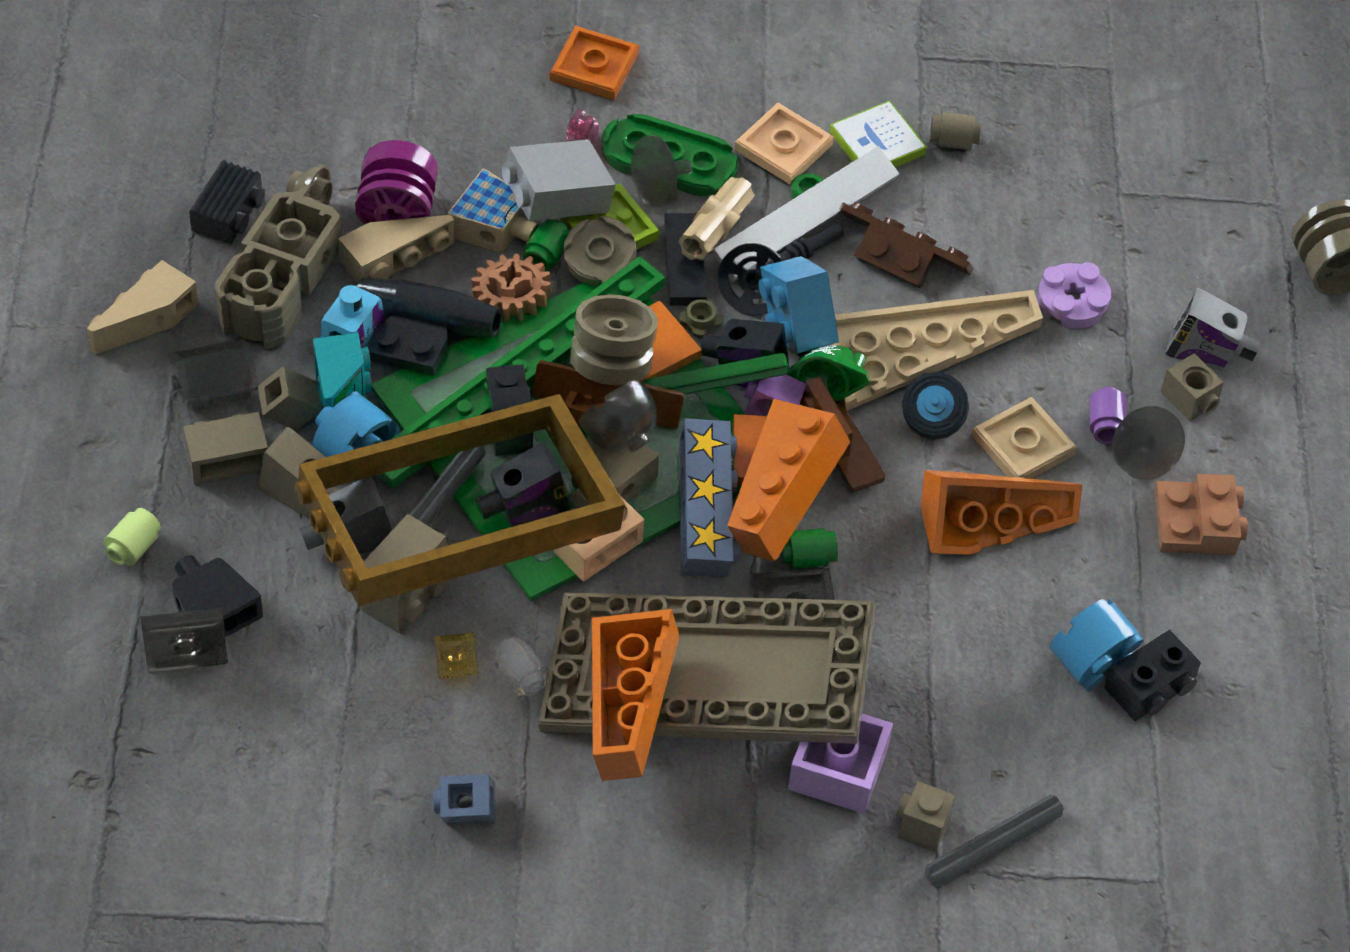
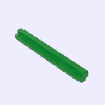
(723, 375)

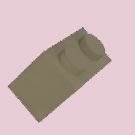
(225, 447)

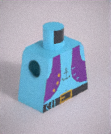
(353, 313)

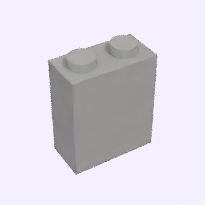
(558, 180)

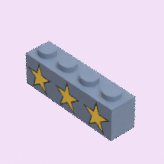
(706, 497)

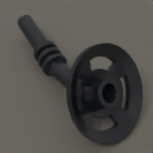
(749, 278)

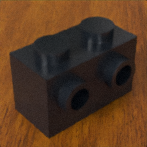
(1153, 676)

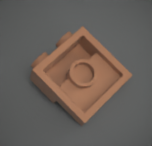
(1200, 515)

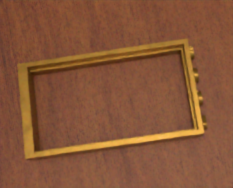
(473, 555)

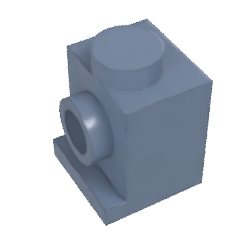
(454, 788)

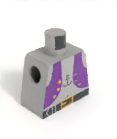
(1211, 332)

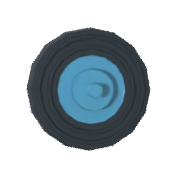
(935, 405)

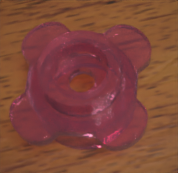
(582, 127)

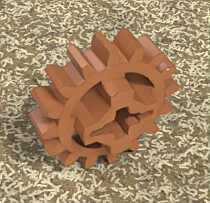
(513, 286)

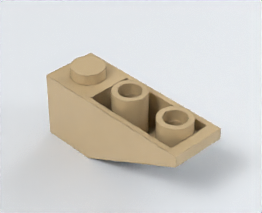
(393, 245)
(148, 307)

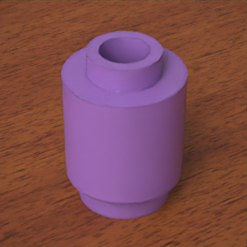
(1107, 410)

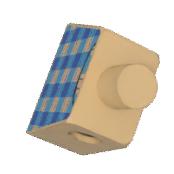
(489, 214)

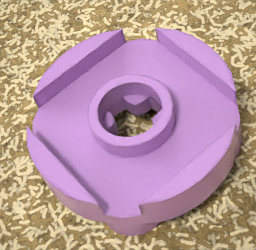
(1078, 278)

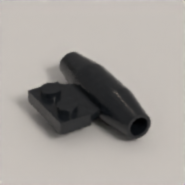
(421, 320)

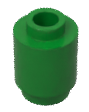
(547, 243)
(810, 549)

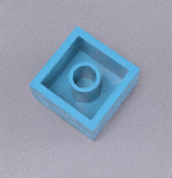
(802, 301)

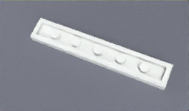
(814, 206)

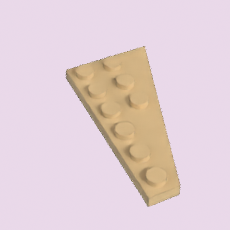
(931, 336)

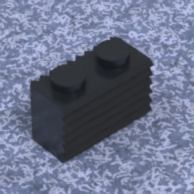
(226, 202)

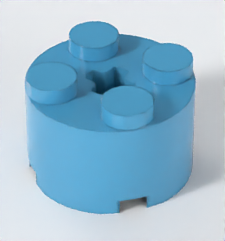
(351, 426)
(1095, 643)

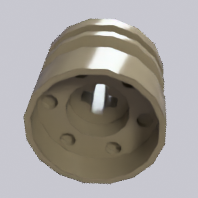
(1324, 245)

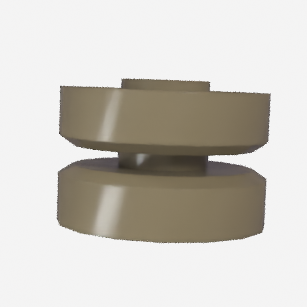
(613, 339)

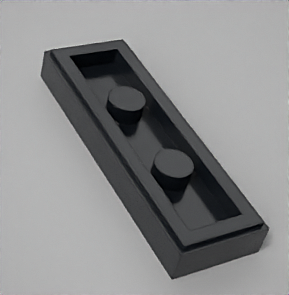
(684, 275)

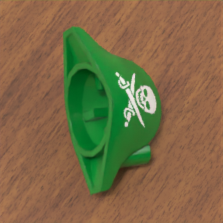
(836, 366)

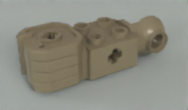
(279, 259)

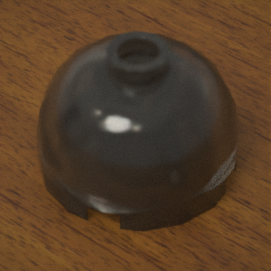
(622, 419)

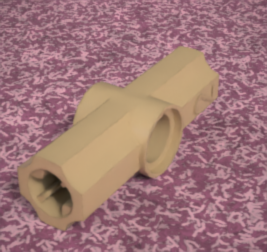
(716, 218)

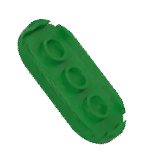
(710, 156)

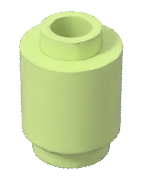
(132, 537)

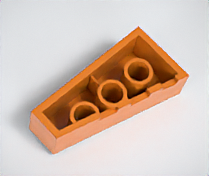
(785, 475)
(628, 686)

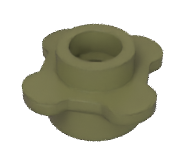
(700, 310)

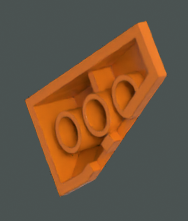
(983, 510)

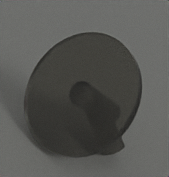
(656, 171)
(1148, 442)

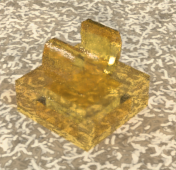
(456, 655)

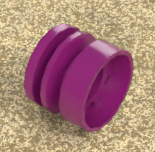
(396, 182)

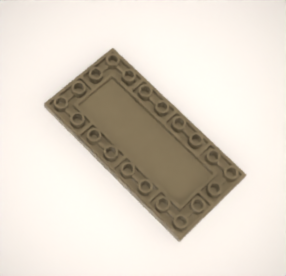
(737, 669)

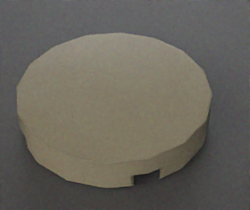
(598, 249)

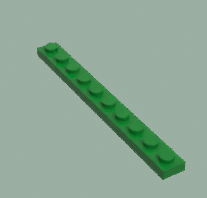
(549, 344)

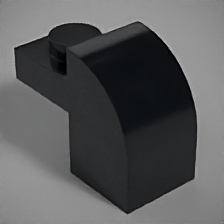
(507, 389)

